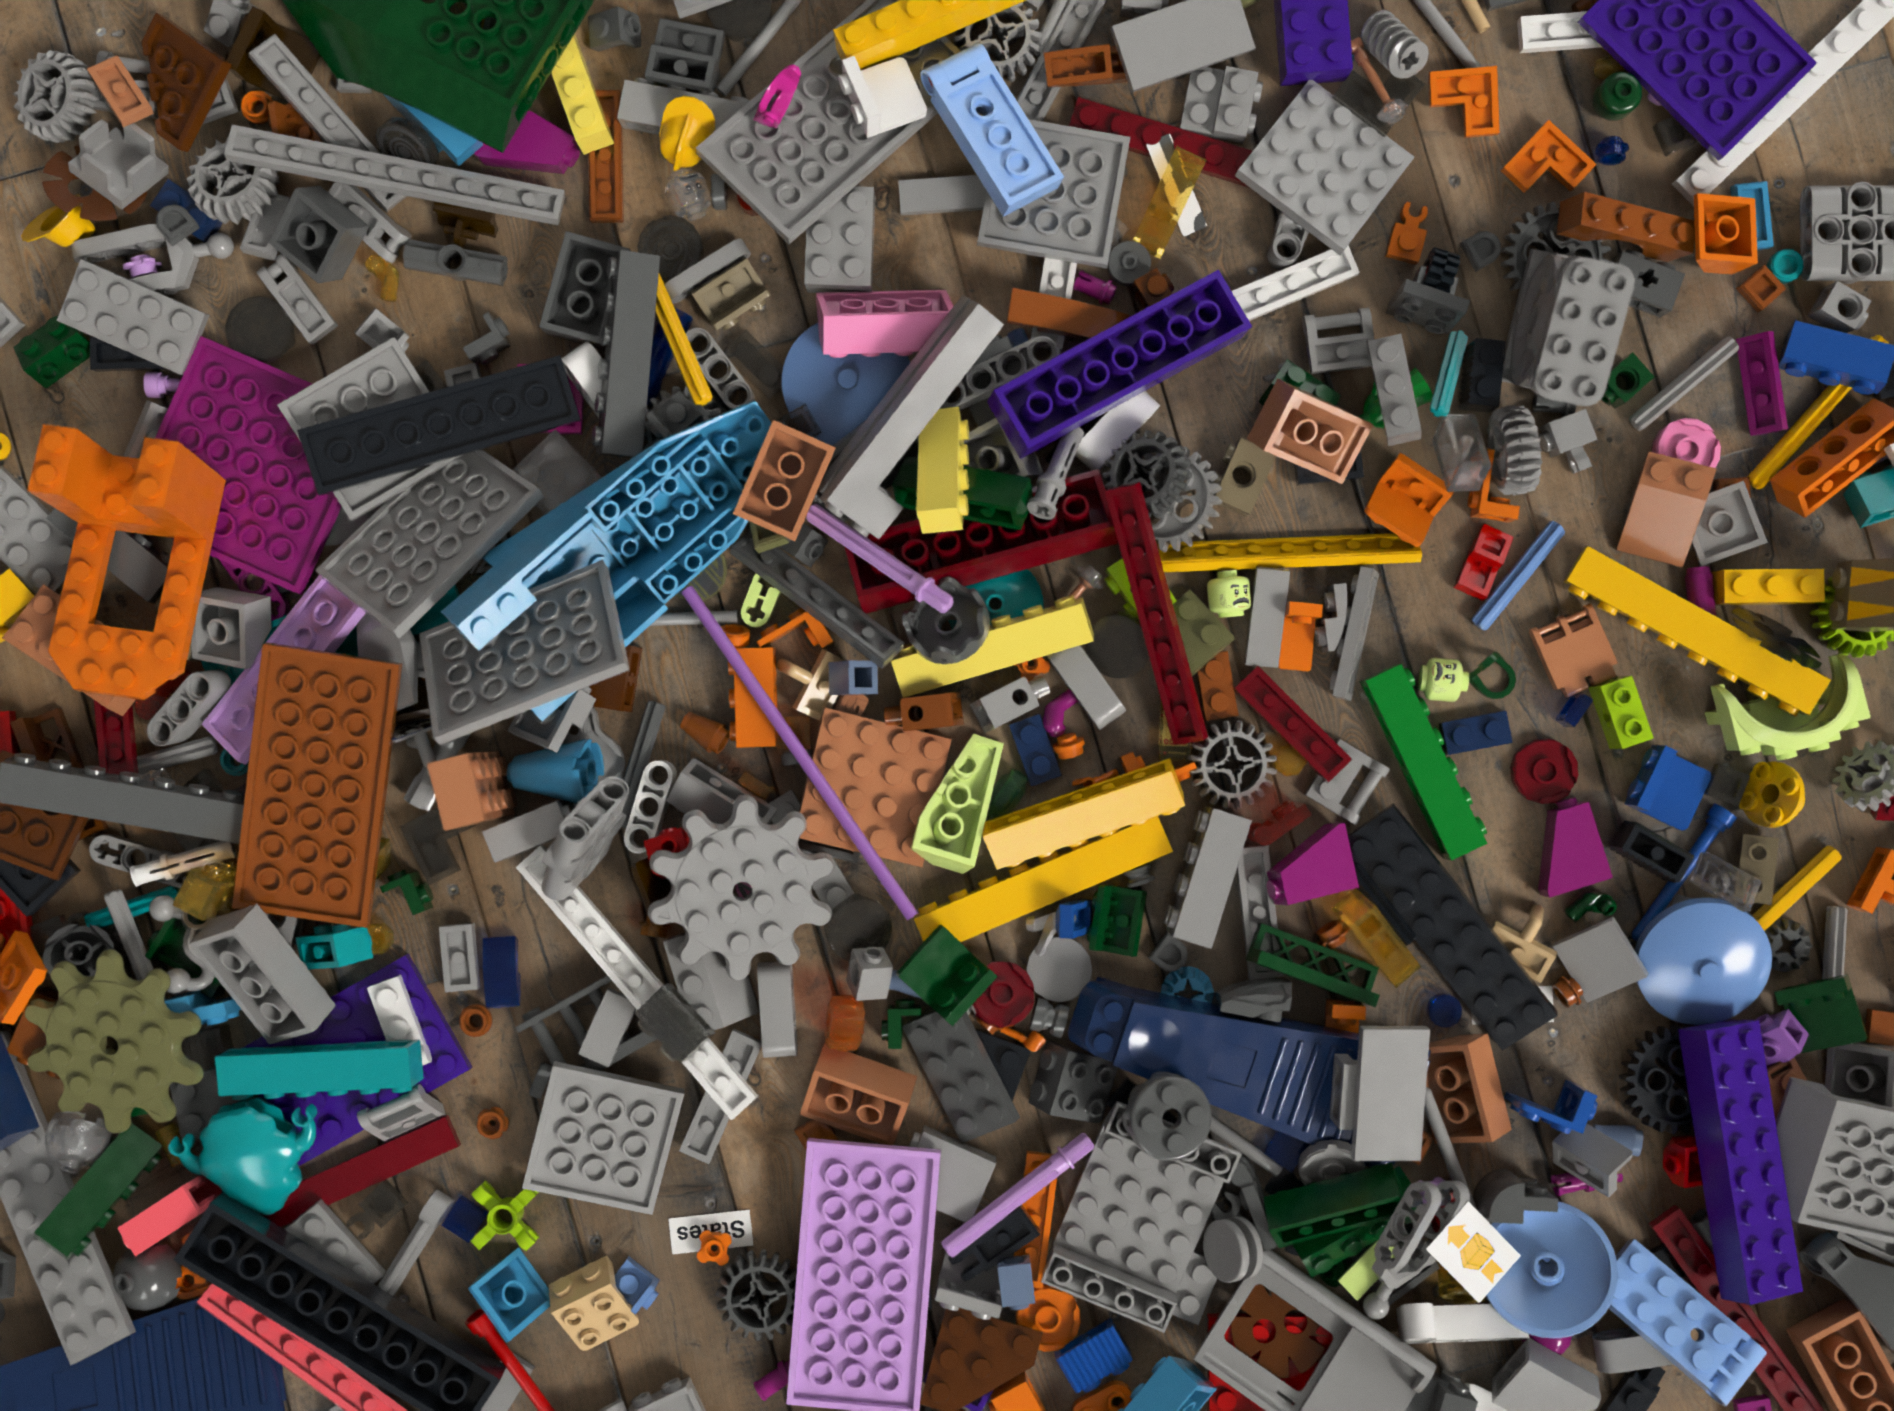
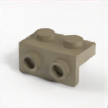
(731, 294)

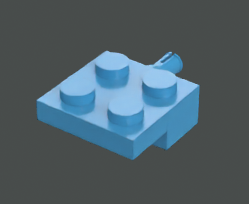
(208, 1009)

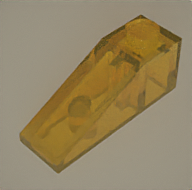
(1376, 937)

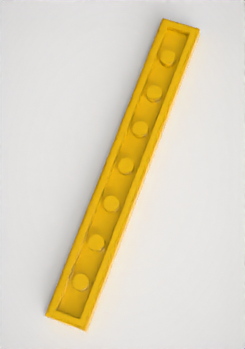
(1289, 552)

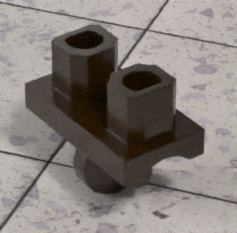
(465, 222)

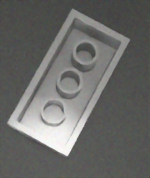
(1207, 876)
(263, 974)

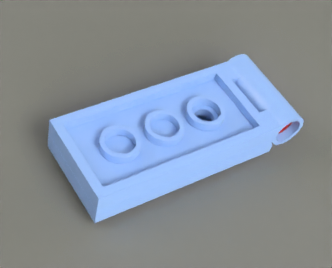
(1002, 141)
(1665, 1312)

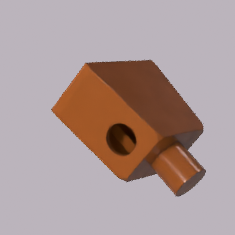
(937, 709)

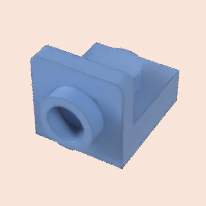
(636, 1285)

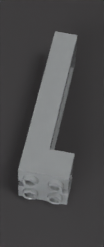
(855, 477)

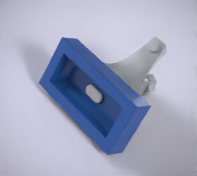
(1069, 921)

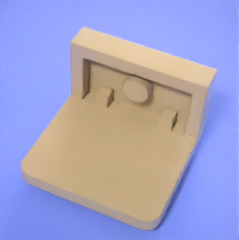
(591, 1305)

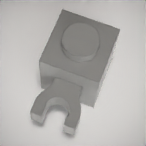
(1569, 436)

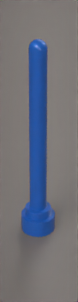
(1717, 822)

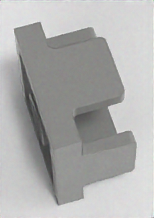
(118, 162)

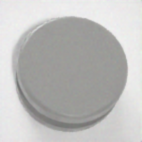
(1232, 1249)

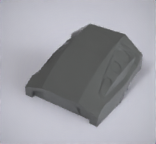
(1256, 998)

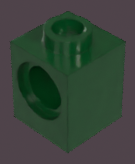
(1636, 378)

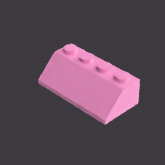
(879, 321)

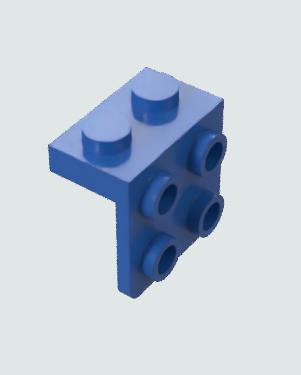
(1668, 787)
(1570, 1113)

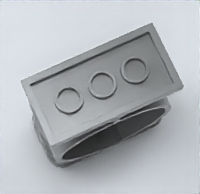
(1567, 326)

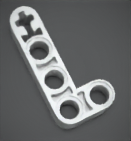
(1453, 1323)

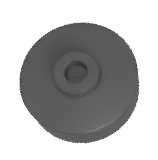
(1128, 262)

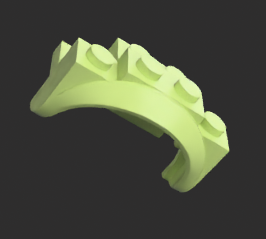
(1767, 729)

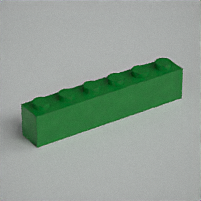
(1424, 762)

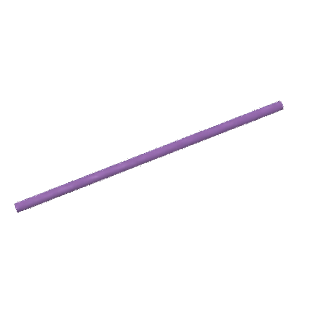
(799, 753)

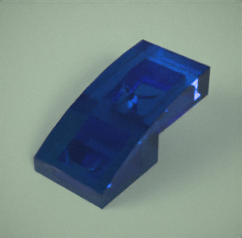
(501, 972)

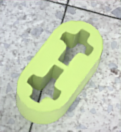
(752, 599)

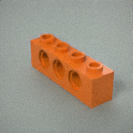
(1835, 459)

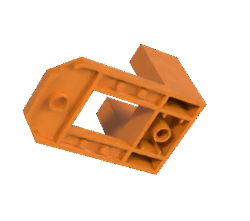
(157, 495)

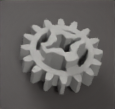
(1869, 775)

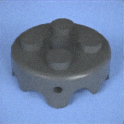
(948, 647)
(1145, 1114)

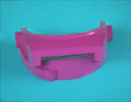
(784, 86)

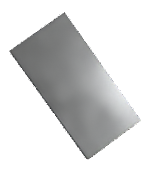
(1181, 40)
(1390, 1093)

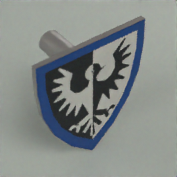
(417, 738)

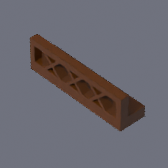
(33, 742)

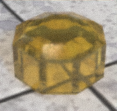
(1288, 761)
(381, 936)

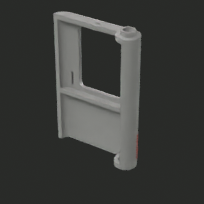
(1358, 1372)

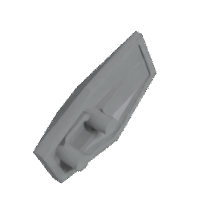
(379, 643)

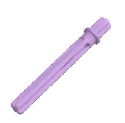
(921, 587)
(1018, 1194)

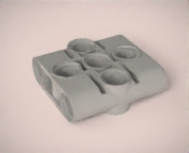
(1834, 211)
(584, 837)

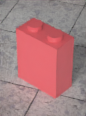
(168, 1214)

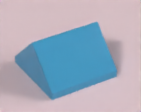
(511, 1294)

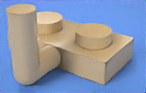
(815, 691)
(1531, 954)

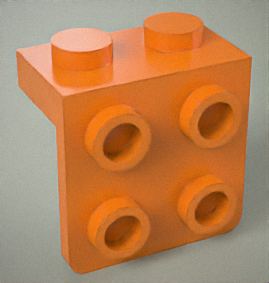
(1407, 499)

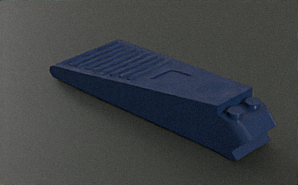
(1242, 1063)
(169, 1364)

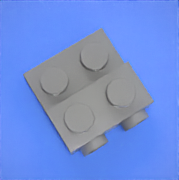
(1221, 103)
(555, 727)

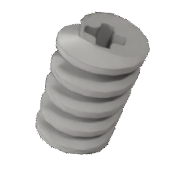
(1394, 44)

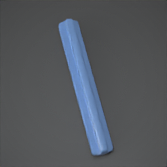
(1518, 575)

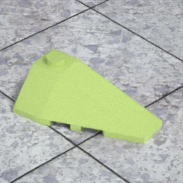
(955, 816)

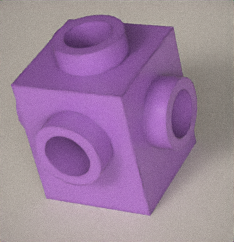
(1781, 1036)

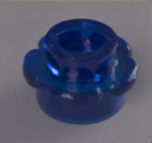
(1611, 150)

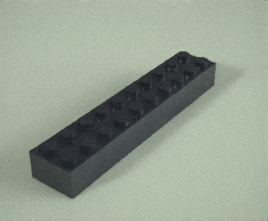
(337, 1310)

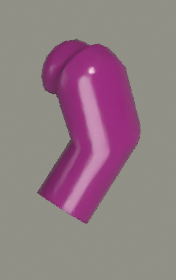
(1054, 713)

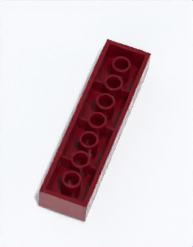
(989, 550)

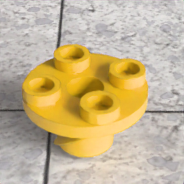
(1773, 794)

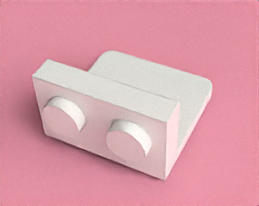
(882, 95)

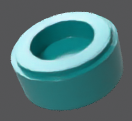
(1786, 265)

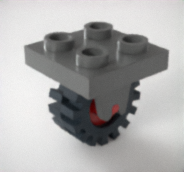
(1430, 296)

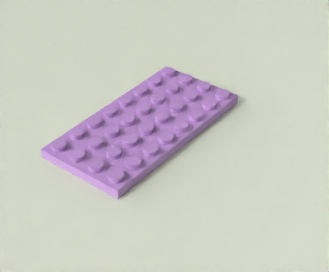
(863, 1276)

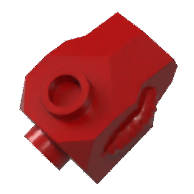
(1682, 1161)

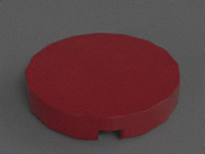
(1544, 771)
(1007, 997)

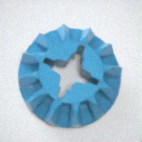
(1198, 980)

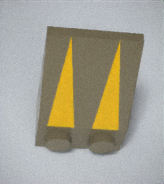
(1863, 595)

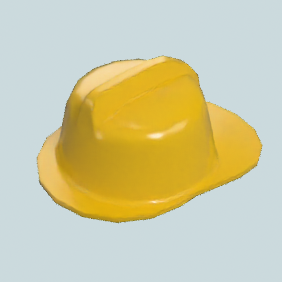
(683, 127)
(59, 226)

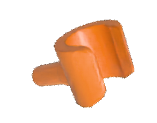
(1087, 781)
(1033, 1042)

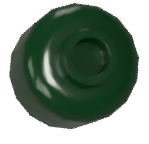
(1617, 96)

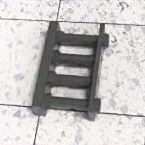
(535, 1019)

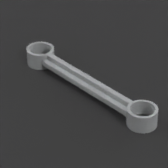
(429, 1219)

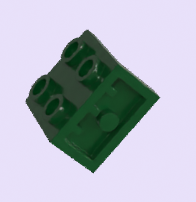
(946, 975)
(1825, 1011)

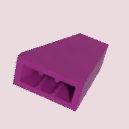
(534, 147)
(1571, 850)
(1314, 868)

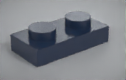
(175, 195)
(1475, 732)
(1035, 750)

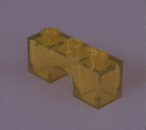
(208, 890)

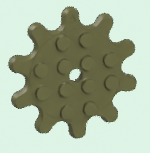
(139, 1021)

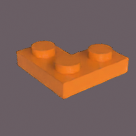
(1474, 90)
(1552, 152)

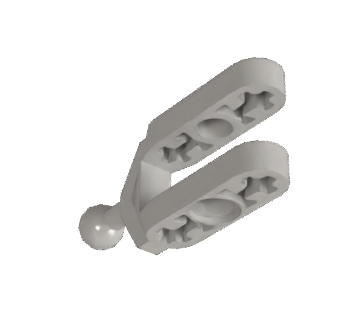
(183, 255)
(1407, 1262)

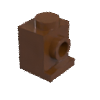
(1152, 288)

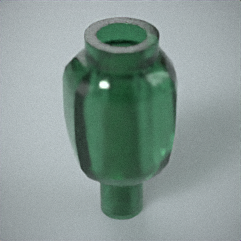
(1007, 794)

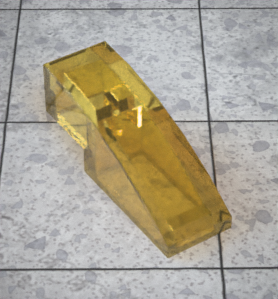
(1169, 201)

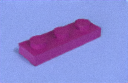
(1762, 383)

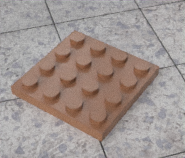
(879, 777)

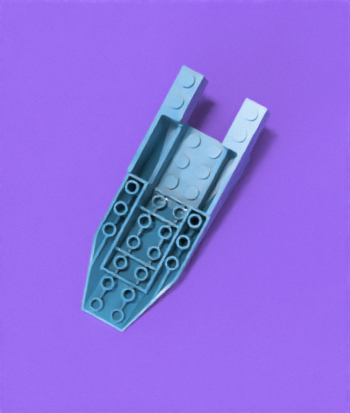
(648, 521)

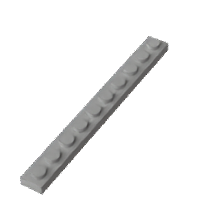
(394, 175)

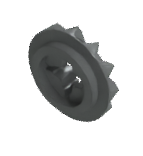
(1799, 949)

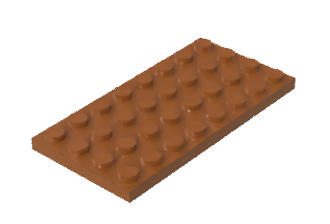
(316, 784)

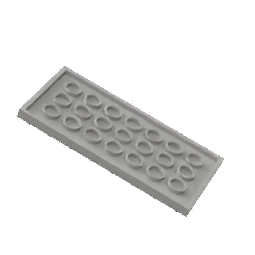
(818, 148)

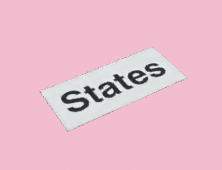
(686, 1230)

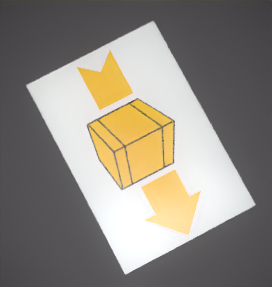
(1473, 1252)

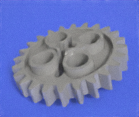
(1173, 528)

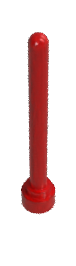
(482, 1326)

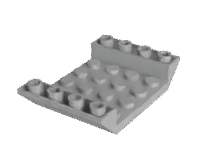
(1837, 1161)
(1135, 1223)

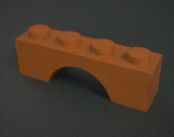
(1600, 218)

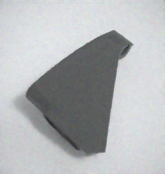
(1862, 1280)

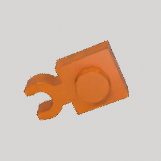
(1407, 239)

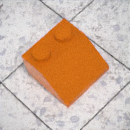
(1725, 233)

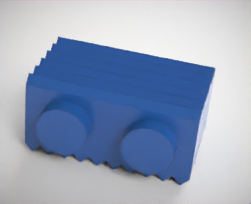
(1094, 1356)

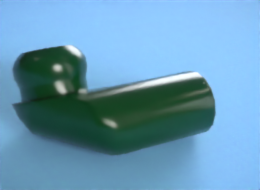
(1591, 902)

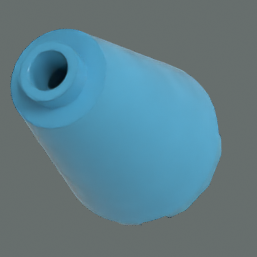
(559, 775)

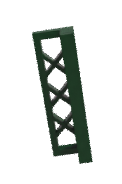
(1310, 976)

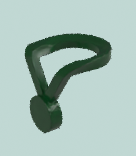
(1478, 684)

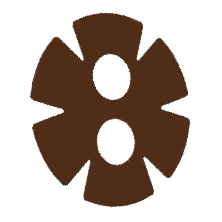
(94, 206)
(1275, 1354)

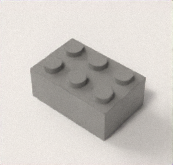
(842, 245)

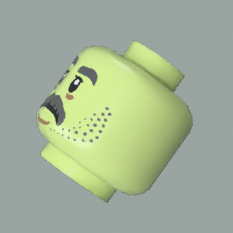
(1229, 594)
(1443, 679)

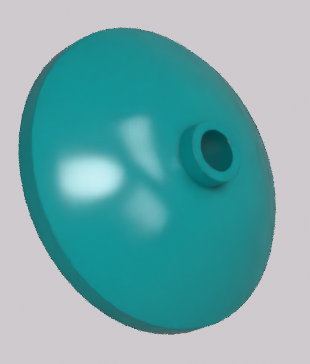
(1014, 590)

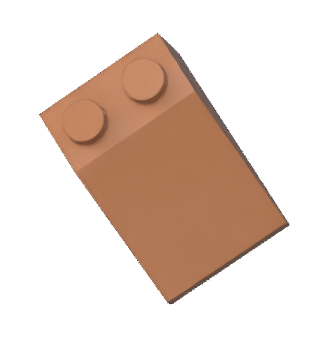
(1309, 431)
(1666, 509)

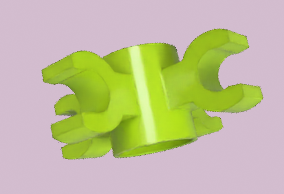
(523, 1234)

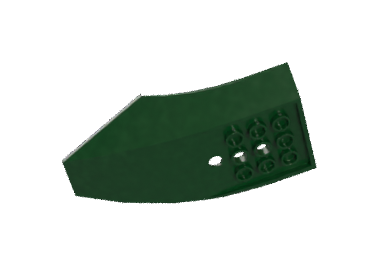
(444, 59)

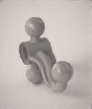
(163, 910)

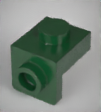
(415, 891)
(893, 1026)

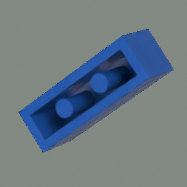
(1836, 358)

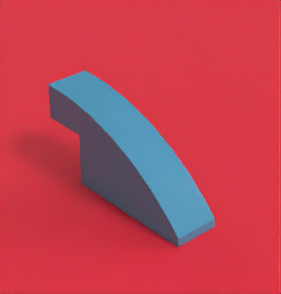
(454, 142)

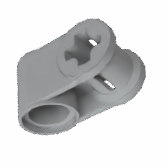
(1286, 234)

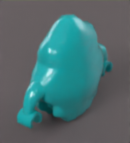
(251, 1152)

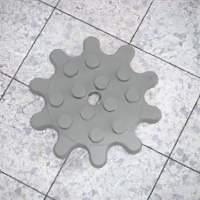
(734, 853)

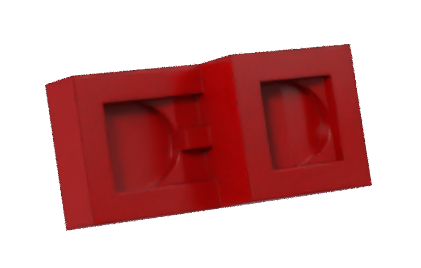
(1483, 562)

